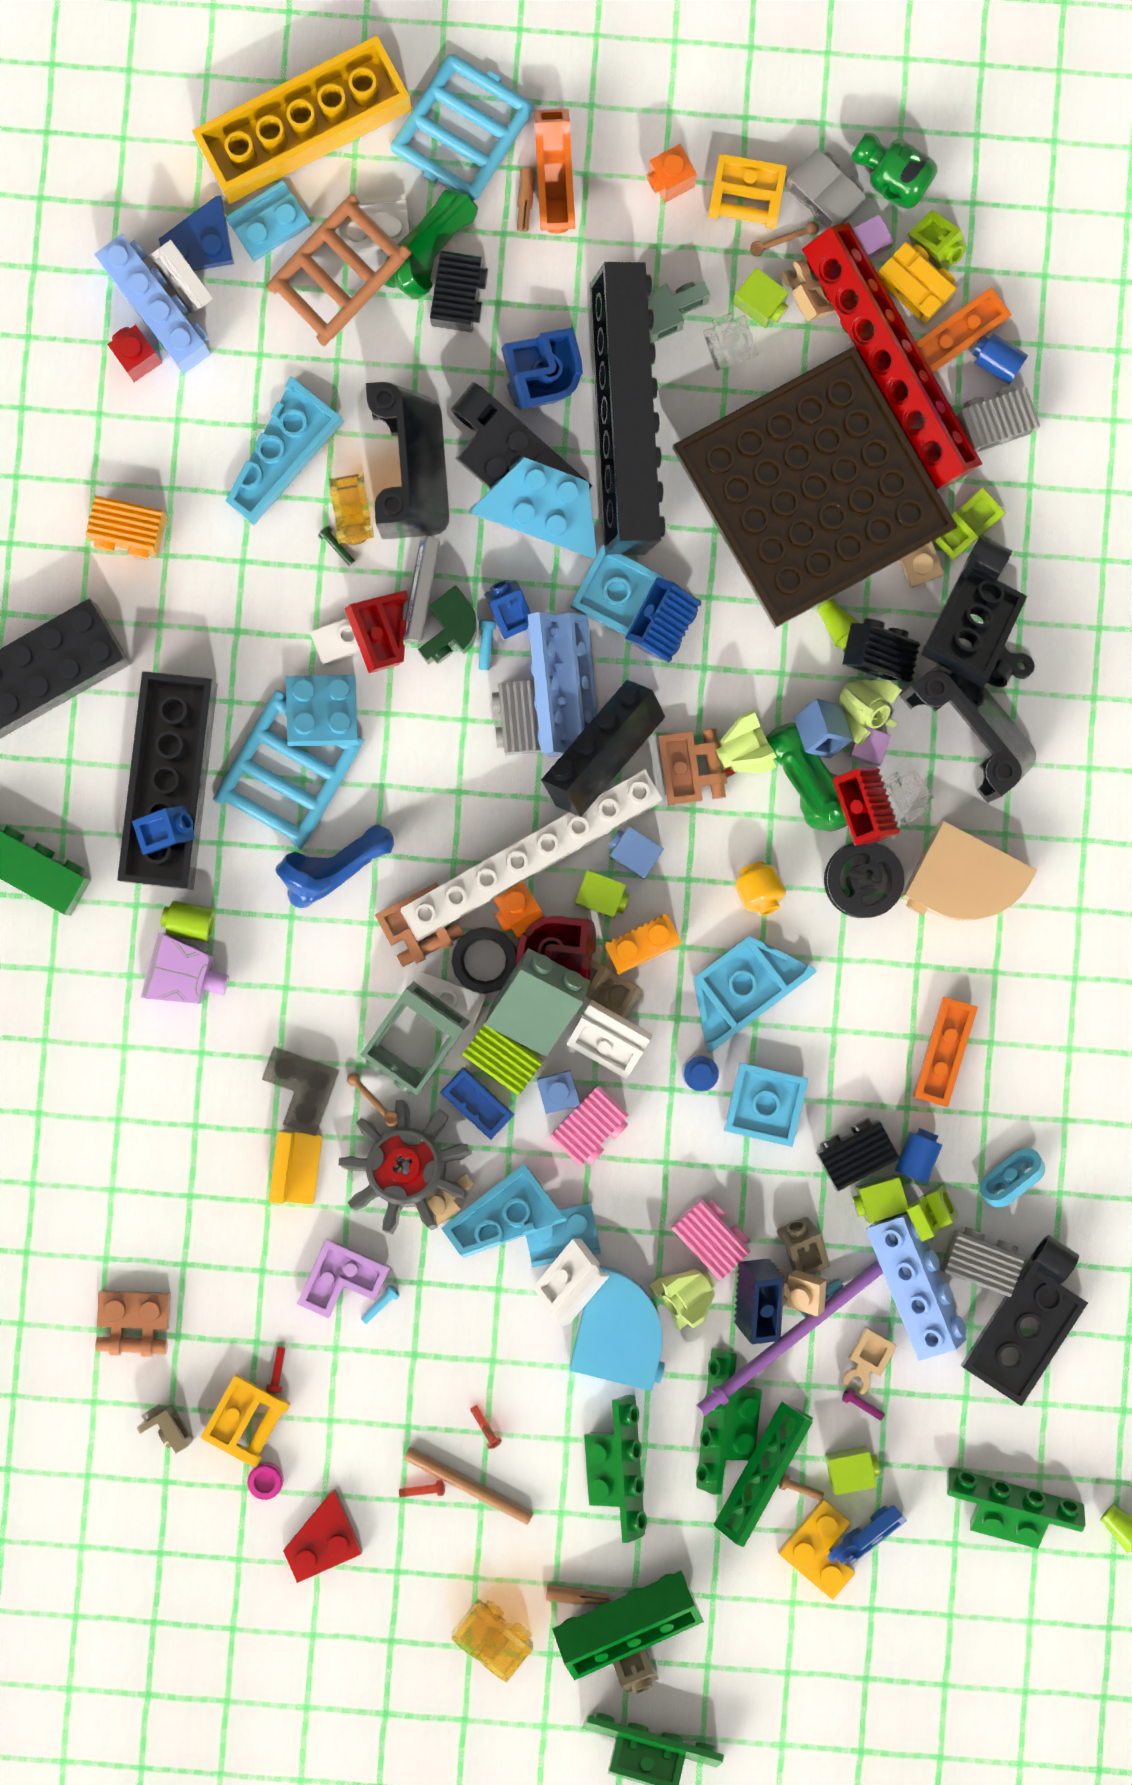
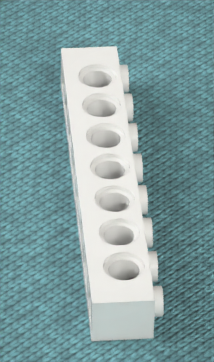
(530, 856)

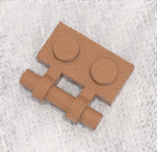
(681, 767)
(397, 929)
(136, 1311)

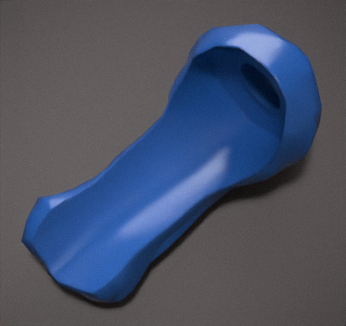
(316, 877)

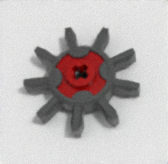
(385, 1167)

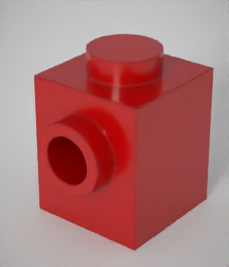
(134, 352)

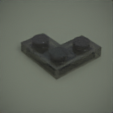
(311, 1085)

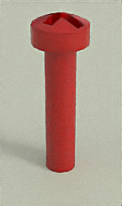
(277, 1369)

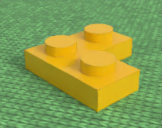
(811, 1544)

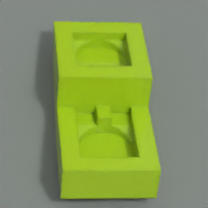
(972, 520)
(932, 1212)

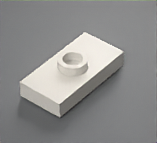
(335, 641)
(455, 996)

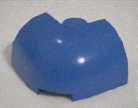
(543, 368)

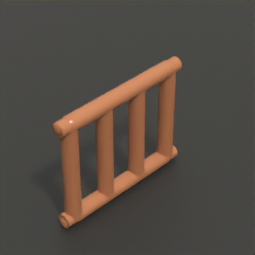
(372, 279)

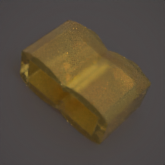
(492, 1639)

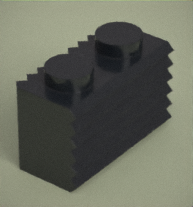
(457, 291)
(881, 651)
(856, 1154)

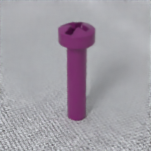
(850, 1396)

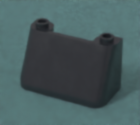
(422, 501)
(1010, 749)

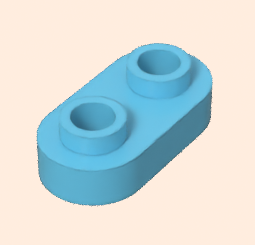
(1011, 1177)

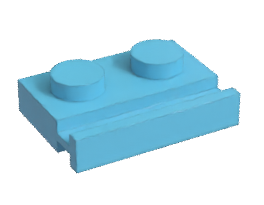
(268, 221)
(550, 1242)

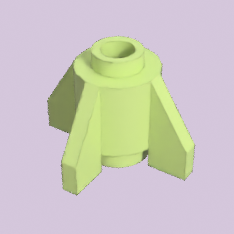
(866, 706)
(746, 746)
(686, 1296)

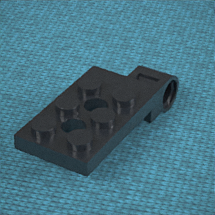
(498, 438)
(978, 594)
(1035, 1295)

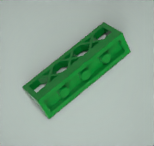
(763, 1473)

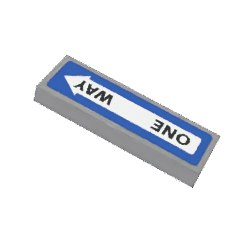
(421, 589)

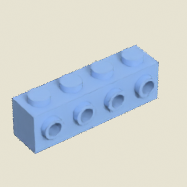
(147, 296)
(917, 1287)

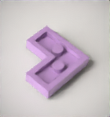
(340, 1268)

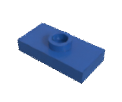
(477, 1103)

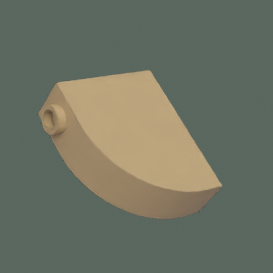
(965, 877)

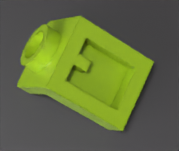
(939, 239)

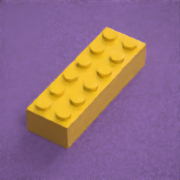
(303, 119)

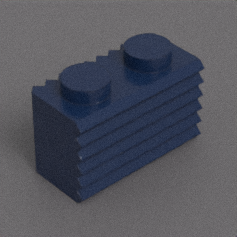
(759, 1301)

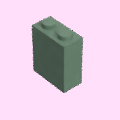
(537, 1002)

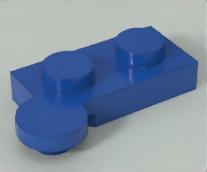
(860, 1542)

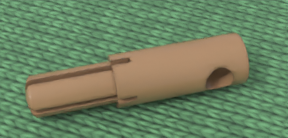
(525, 197)
(572, 1595)

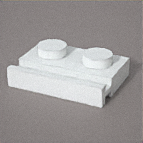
(387, 212)
(180, 276)
(609, 1039)
(570, 1281)

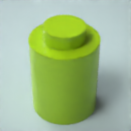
(188, 921)

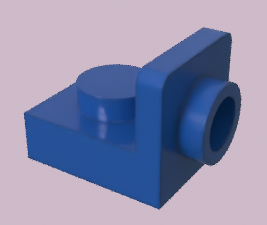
(508, 607)
(163, 829)

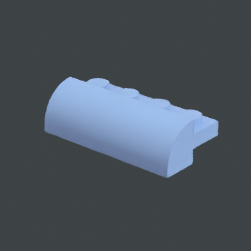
(561, 678)

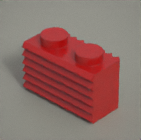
(865, 805)

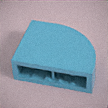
(620, 1334)

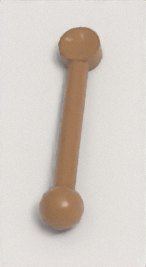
(757, 247)
(390, 1117)

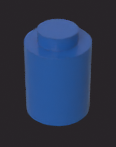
(999, 357)
(700, 1073)
(919, 1155)

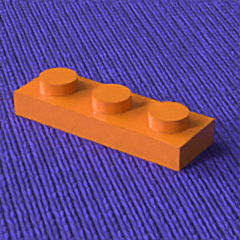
(963, 329)
(945, 1051)

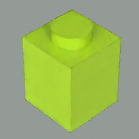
(761, 298)
(602, 895)
(880, 1199)
(852, 1470)

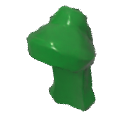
(446, 217)
(809, 778)

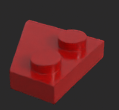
(379, 630)
(322, 1541)

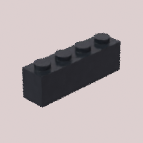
(603, 748)

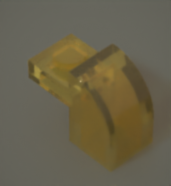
(351, 509)

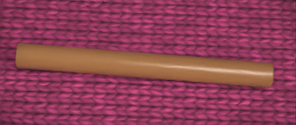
(468, 1485)

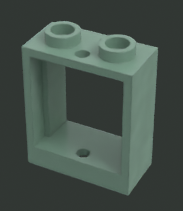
(433, 1011)

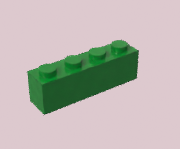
(39, 874)
(627, 1625)

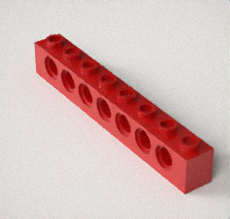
(891, 336)

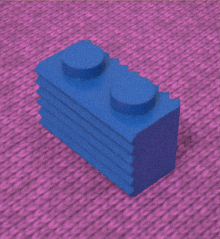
(663, 619)

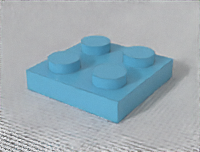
(614, 591)
(321, 710)
(765, 1104)

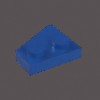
(203, 237)

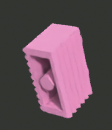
(589, 1126)
(711, 1238)

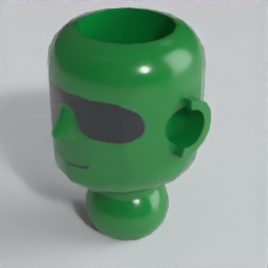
(898, 171)

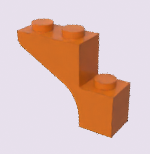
(554, 170)

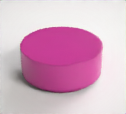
(265, 1481)

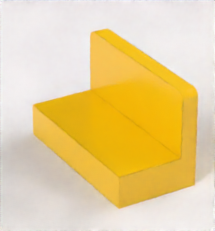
(295, 1167)

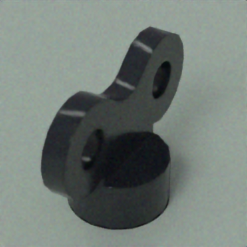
(1007, 666)

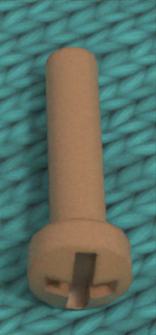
(798, 1487)

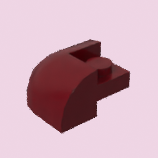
(562, 940)

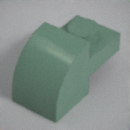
(670, 308)

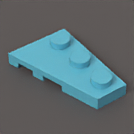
(503, 1214)

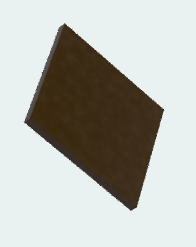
(814, 487)

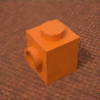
(671, 173)
(517, 909)

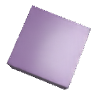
(874, 236)
(872, 749)

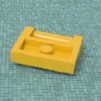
(750, 180)
(235, 1414)

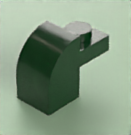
(458, 624)

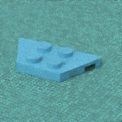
(542, 505)
(743, 987)

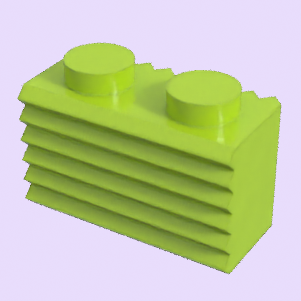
(503, 1058)

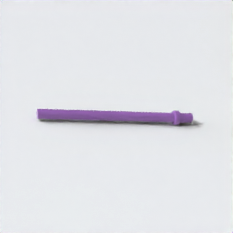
(720, 1394)

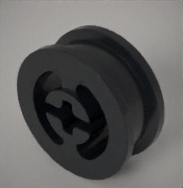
(852, 905)

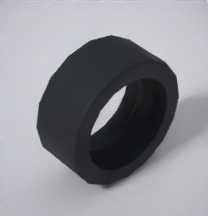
(459, 955)

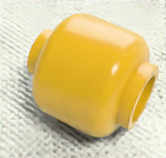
(760, 888)

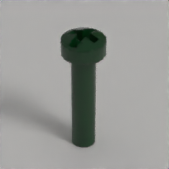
(326, 533)

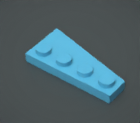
(289, 442)

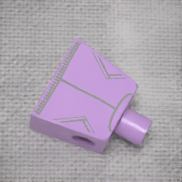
(181, 973)

